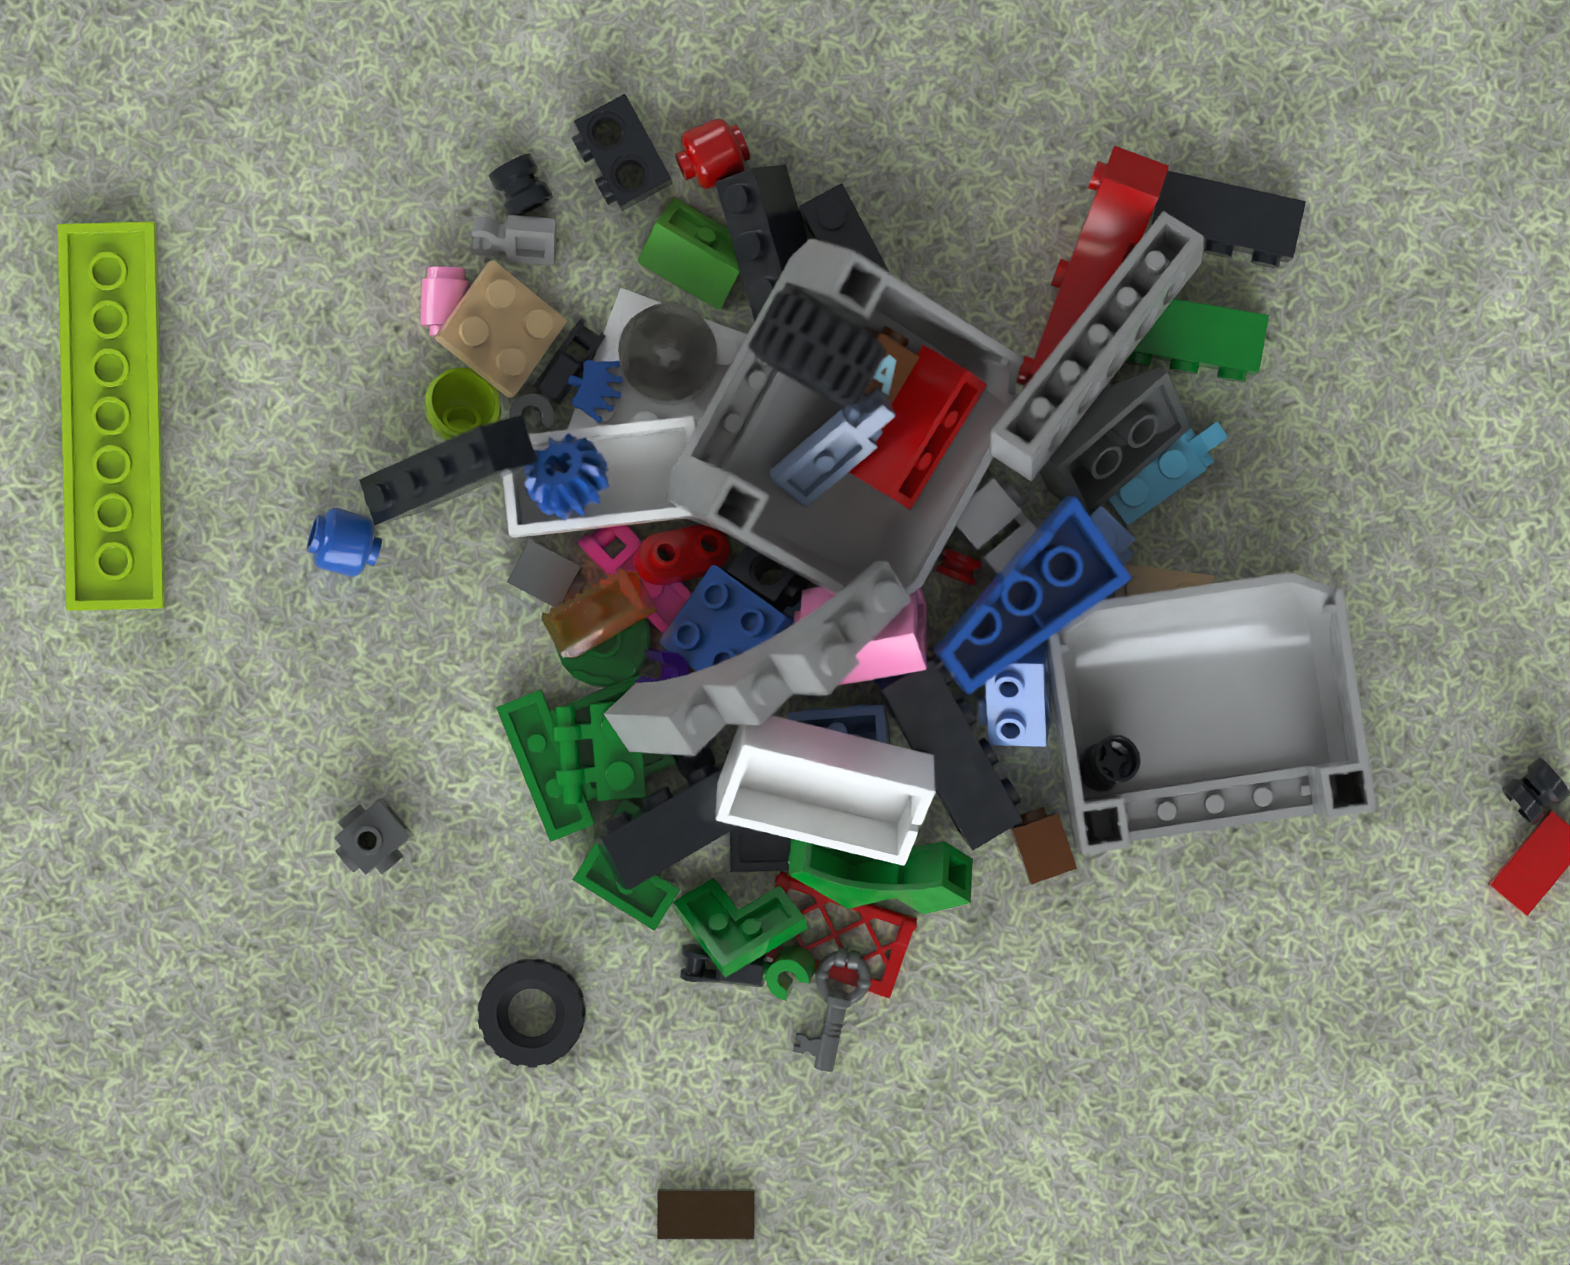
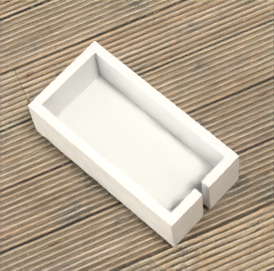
(638, 478)
(826, 788)

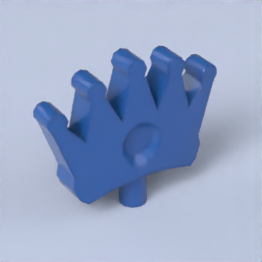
(593, 387)

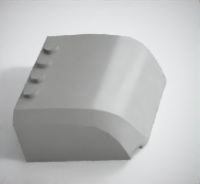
(766, 415)
(1231, 699)

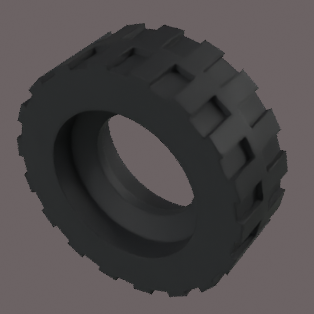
(526, 1049)

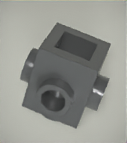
(388, 829)

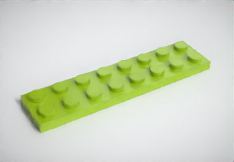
(111, 416)

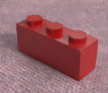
(925, 422)

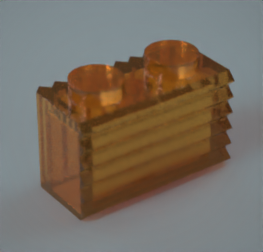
(598, 613)

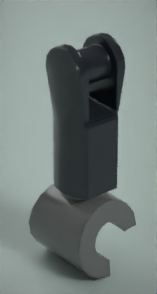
(553, 381)

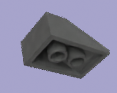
(1116, 439)

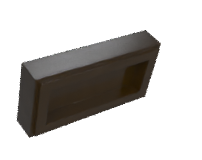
(705, 1214)

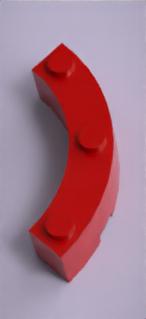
(1112, 228)

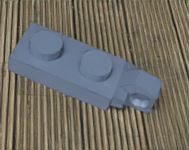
(833, 449)

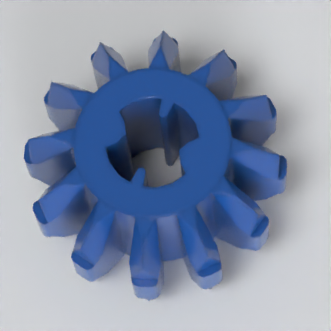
(566, 476)

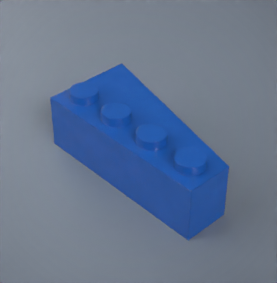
(1039, 591)

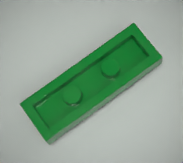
(531, 737)

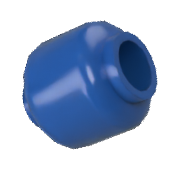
(343, 542)

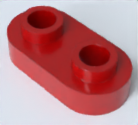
(685, 554)

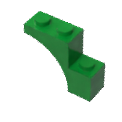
(930, 881)

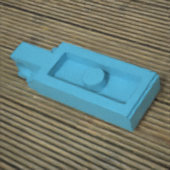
(1167, 473)

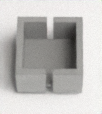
(990, 512)

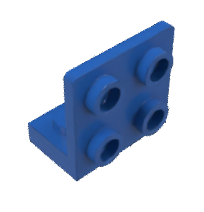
(722, 621)

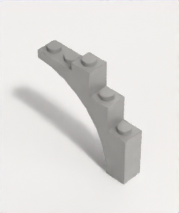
(748, 688)

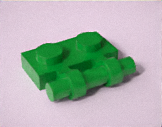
(615, 769)

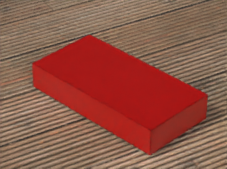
(1535, 864)

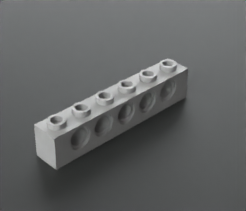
(1097, 346)

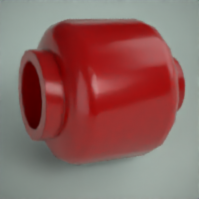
(712, 153)

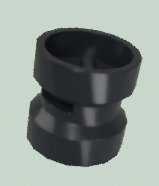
(521, 188)
(1118, 757)
(1540, 781)

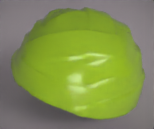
(460, 402)

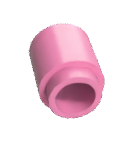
(441, 295)

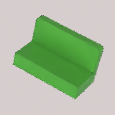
(692, 253)

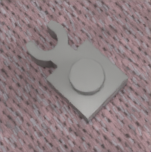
(522, 238)

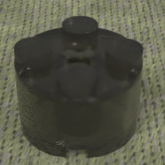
(655, 329)

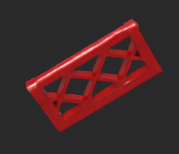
(868, 912)

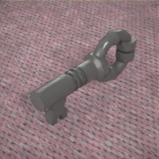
(826, 1046)

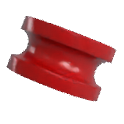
(958, 566)

